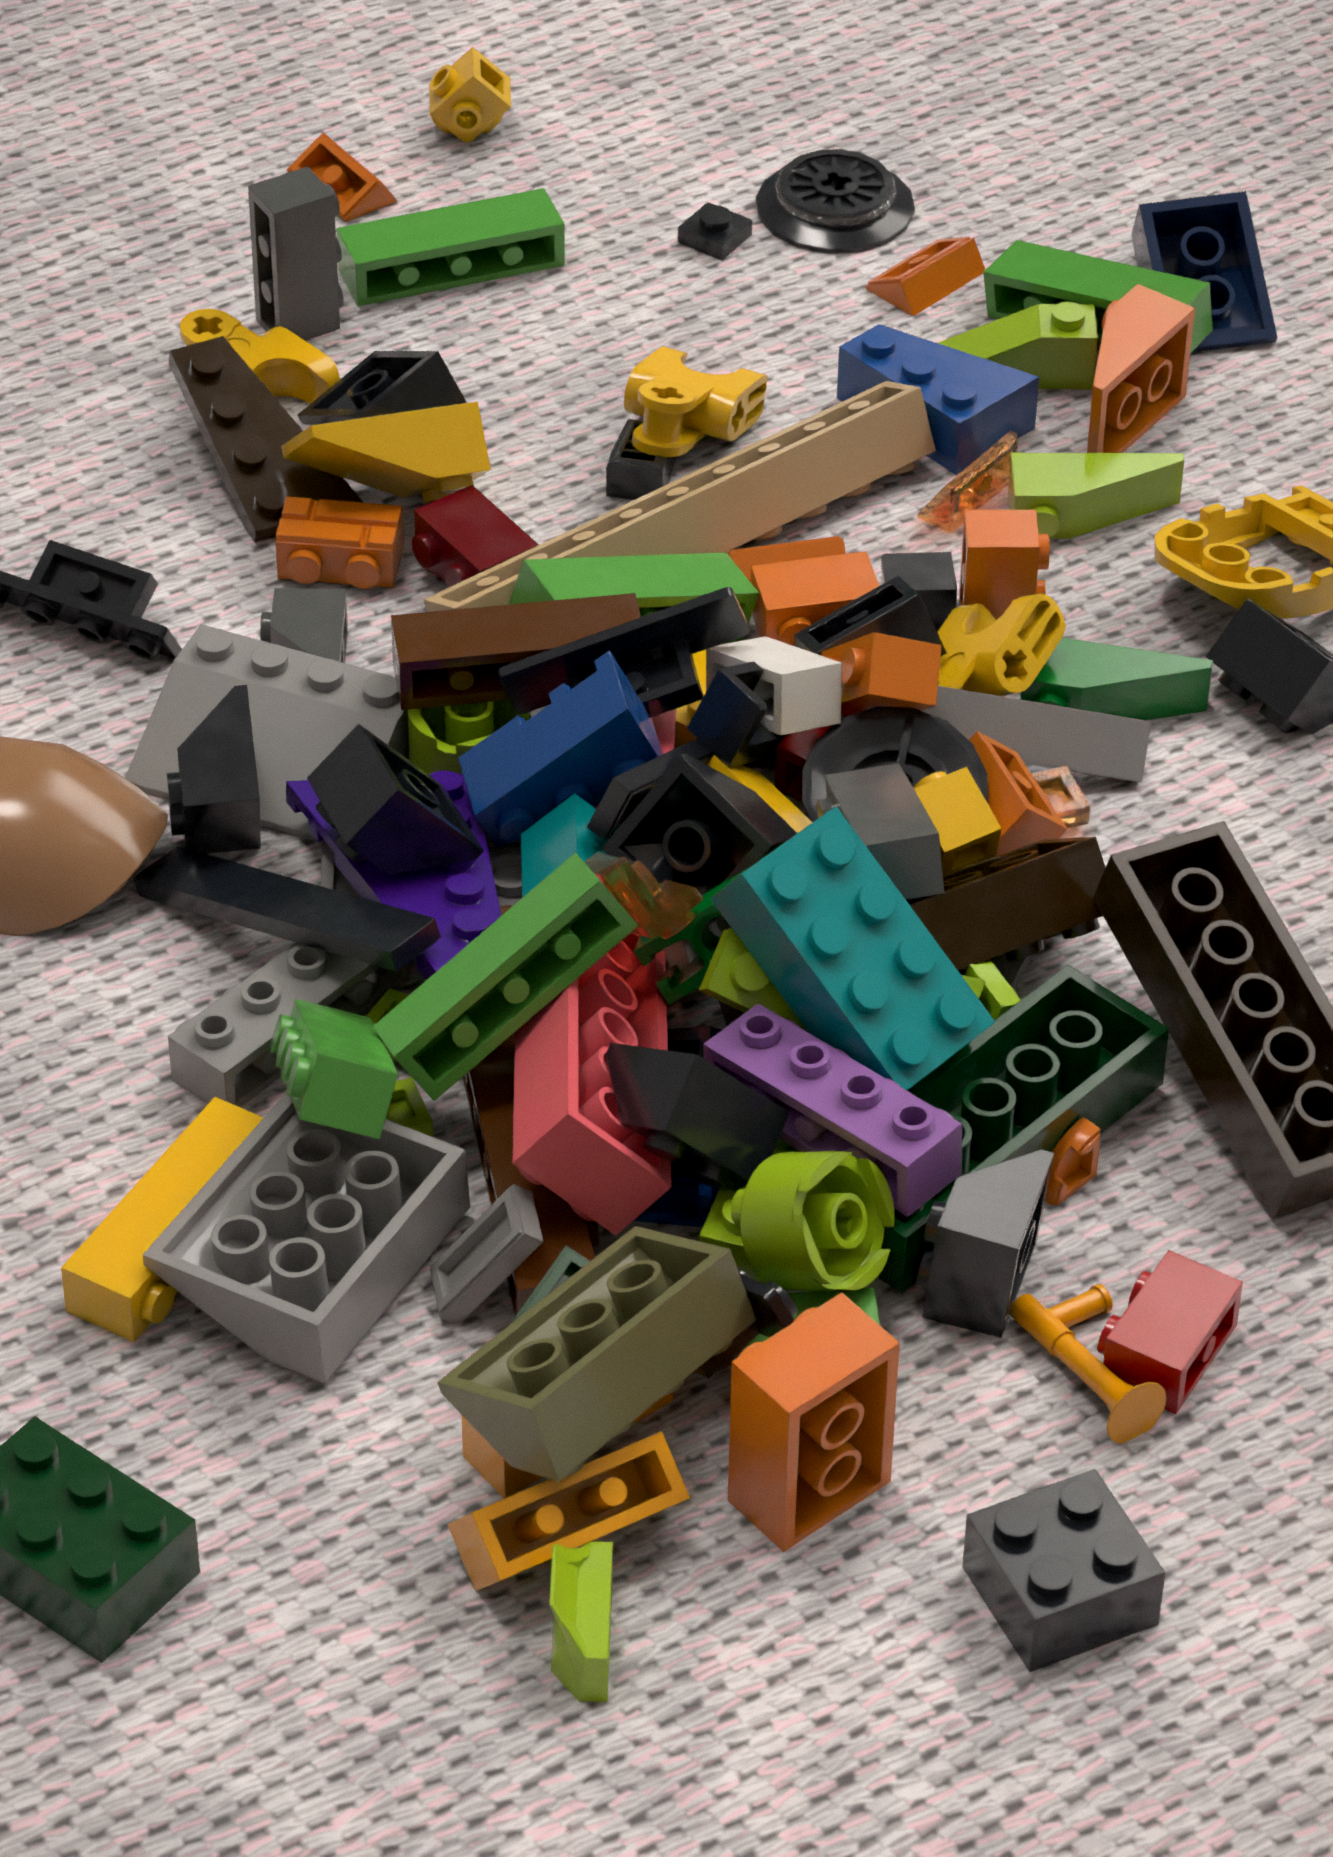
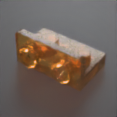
(653, 906)

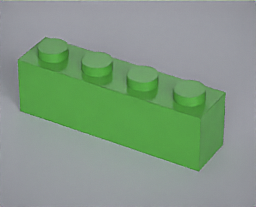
(451, 246)
(1046, 275)
(655, 579)
(504, 976)
(334, 1068)

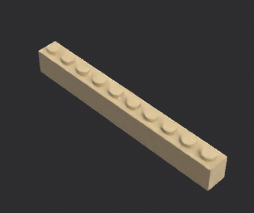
(741, 494)

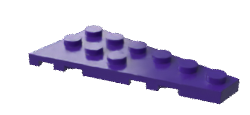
(456, 895)

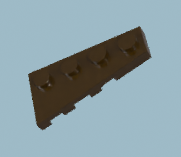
(245, 436)

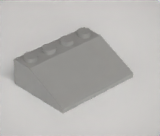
(297, 714)
(312, 1234)

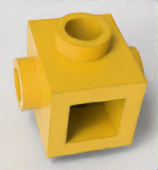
(469, 96)

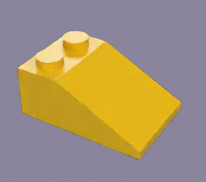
(402, 452)

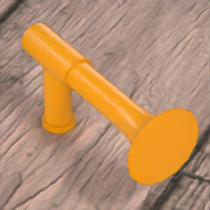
(1130, 1407)

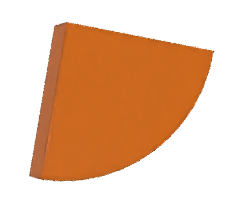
(1074, 1161)

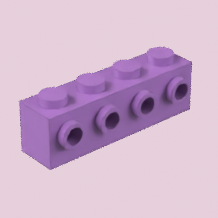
(841, 1105)

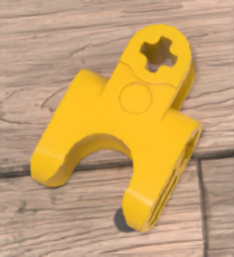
(277, 357)
(689, 404)
(1000, 653)

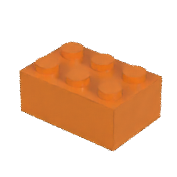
(812, 1420)

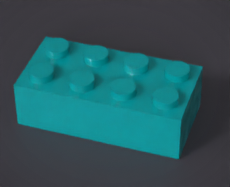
(852, 953)

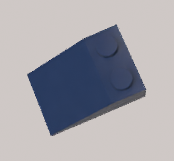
(1216, 244)

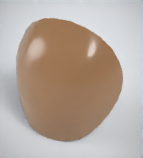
(66, 834)

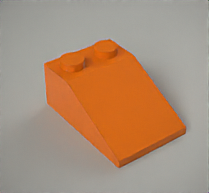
(1138, 367)

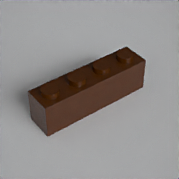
(458, 652)

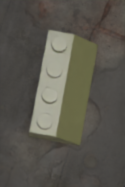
(600, 1350)

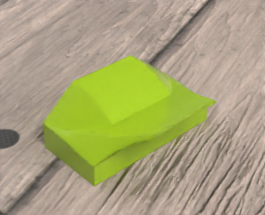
(582, 1618)

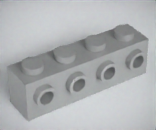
(229, 1043)

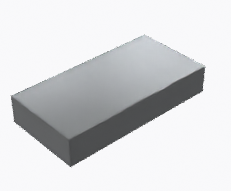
(486, 1254)

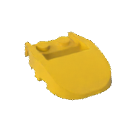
(1216, 558)

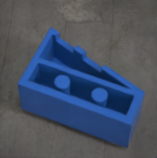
(964, 395)
(558, 752)

